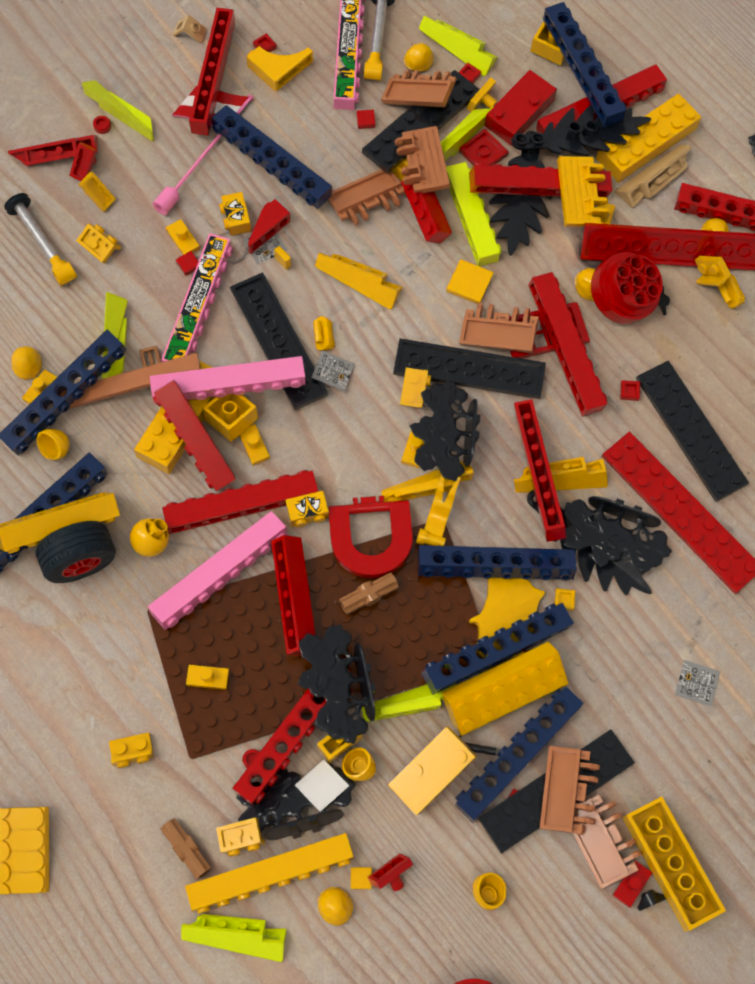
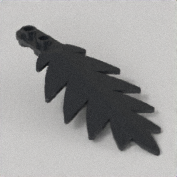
(572, 134)
(519, 208)
(624, 572)

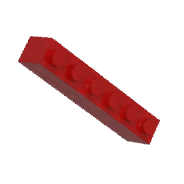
(194, 435)
(292, 591)

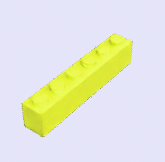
(472, 216)

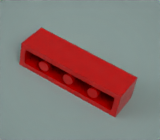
(428, 214)

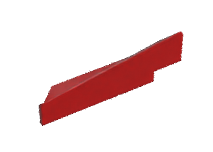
(52, 151)

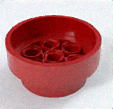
(608, 284)

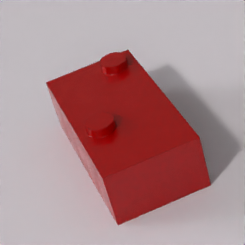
(520, 106)

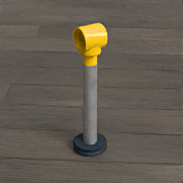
(374, 65)
(61, 269)

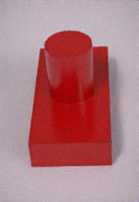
(83, 161)
(390, 873)
(631, 885)

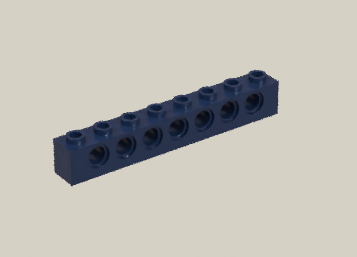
(584, 64)
(280, 157)
(63, 382)
(58, 491)
(506, 558)
(438, 681)
(570, 705)

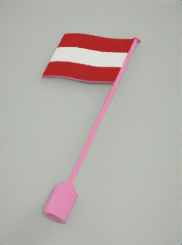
(170, 196)

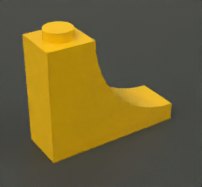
(278, 69)

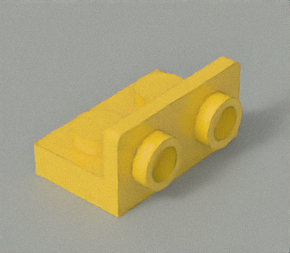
(98, 242)
(713, 270)
(414, 383)
(131, 749)
(239, 837)

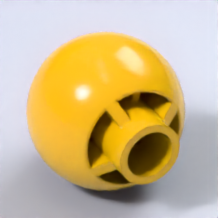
(149, 537)

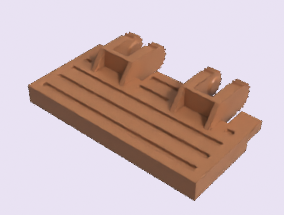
(419, 89)
(425, 160)
(367, 191)
(498, 331)
(563, 790)
(599, 845)

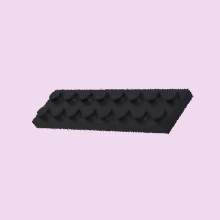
(383, 149)
(276, 335)
(472, 368)
(692, 431)
(521, 812)

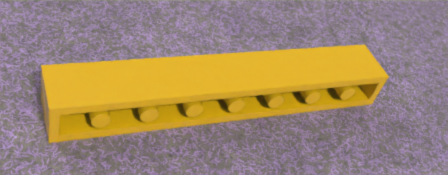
(269, 872)

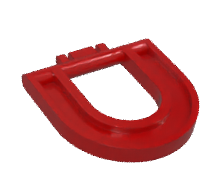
(366, 565)

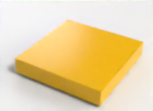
(469, 281)

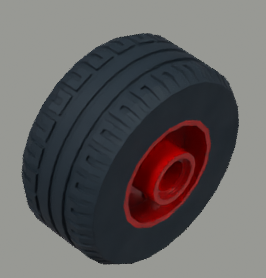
(75, 552)

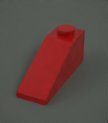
(270, 221)

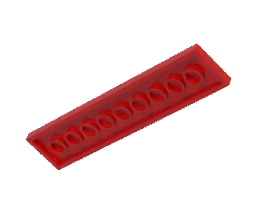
(668, 245)
(681, 512)

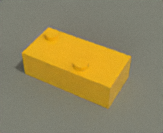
(432, 770)

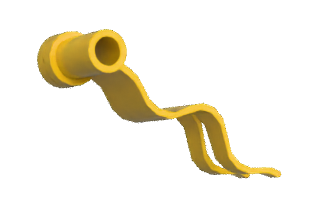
(438, 516)

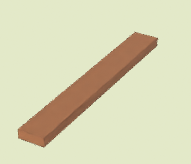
(134, 379)

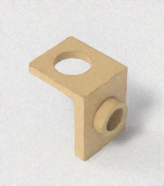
(191, 27)

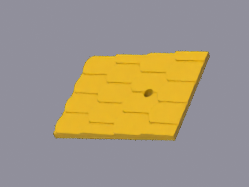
(24, 850)

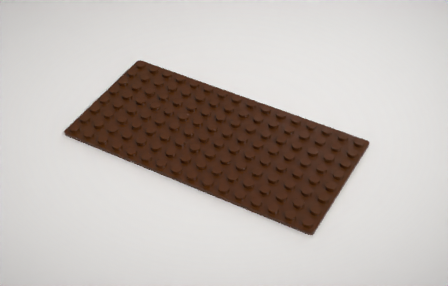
(244, 633)

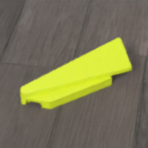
(459, 43)
(119, 108)
(463, 132)
(116, 323)
(406, 703)
(236, 935)

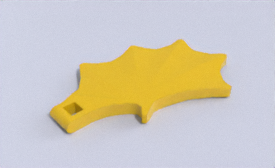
(506, 603)

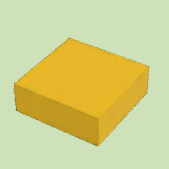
(282, 257)
(566, 597)
(359, 878)

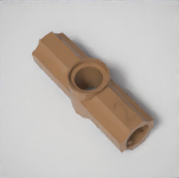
(368, 593)
(185, 848)

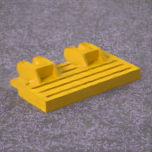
(577, 193)

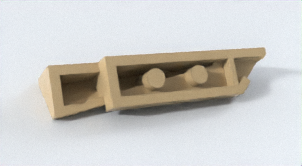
(654, 177)

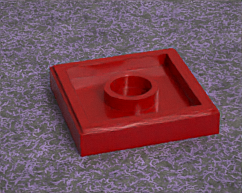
(483, 149)

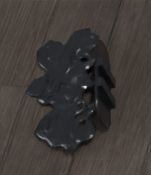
(441, 432)
(610, 538)
(332, 680)
(287, 800)

